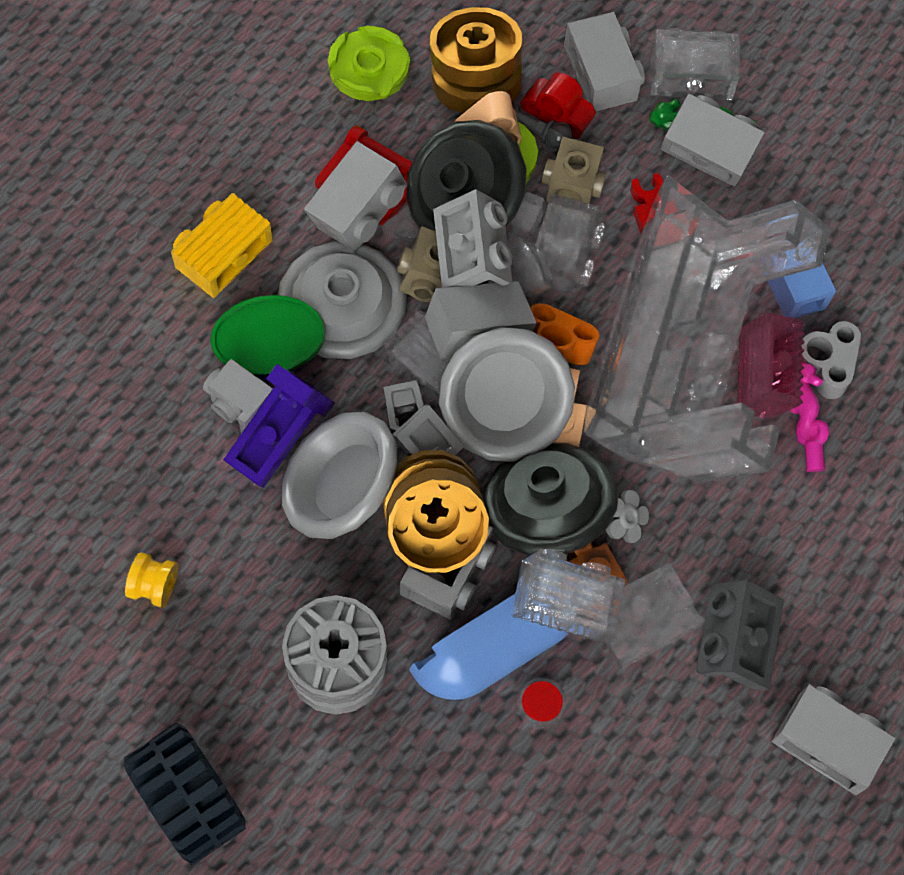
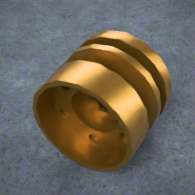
(438, 534)

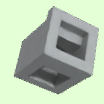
(236, 393)

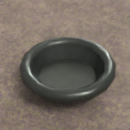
(462, 160)
(551, 500)

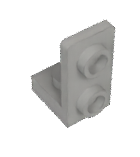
(431, 588)

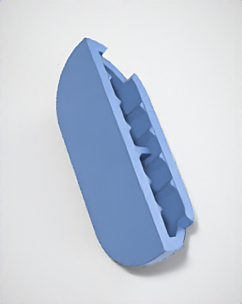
(482, 653)

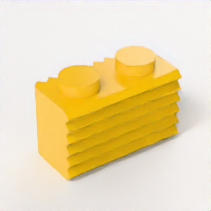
(221, 244)

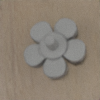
(628, 518)

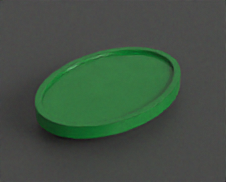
(268, 333)

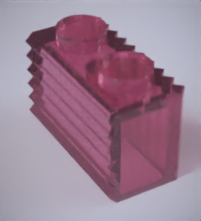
(770, 365)

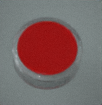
(541, 703)

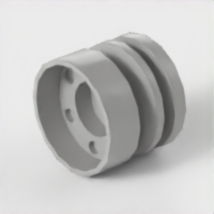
(341, 682)

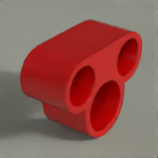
(559, 101)

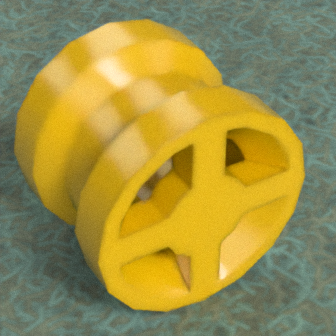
(151, 579)

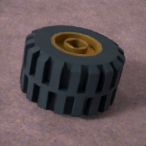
(184, 793)

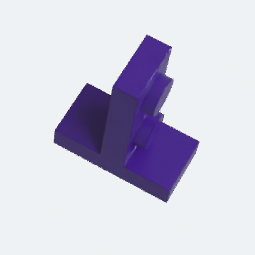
(276, 426)

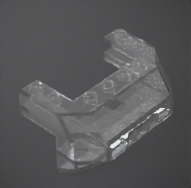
(680, 330)

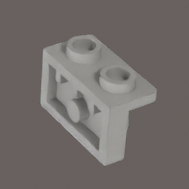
(472, 241)

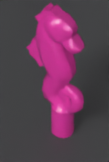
(809, 431)

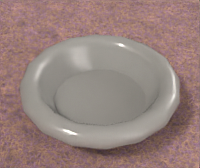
(351, 293)
(507, 394)
(339, 475)

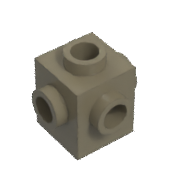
(575, 171)
(420, 267)

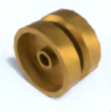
(475, 55)

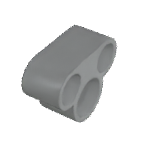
(840, 357)

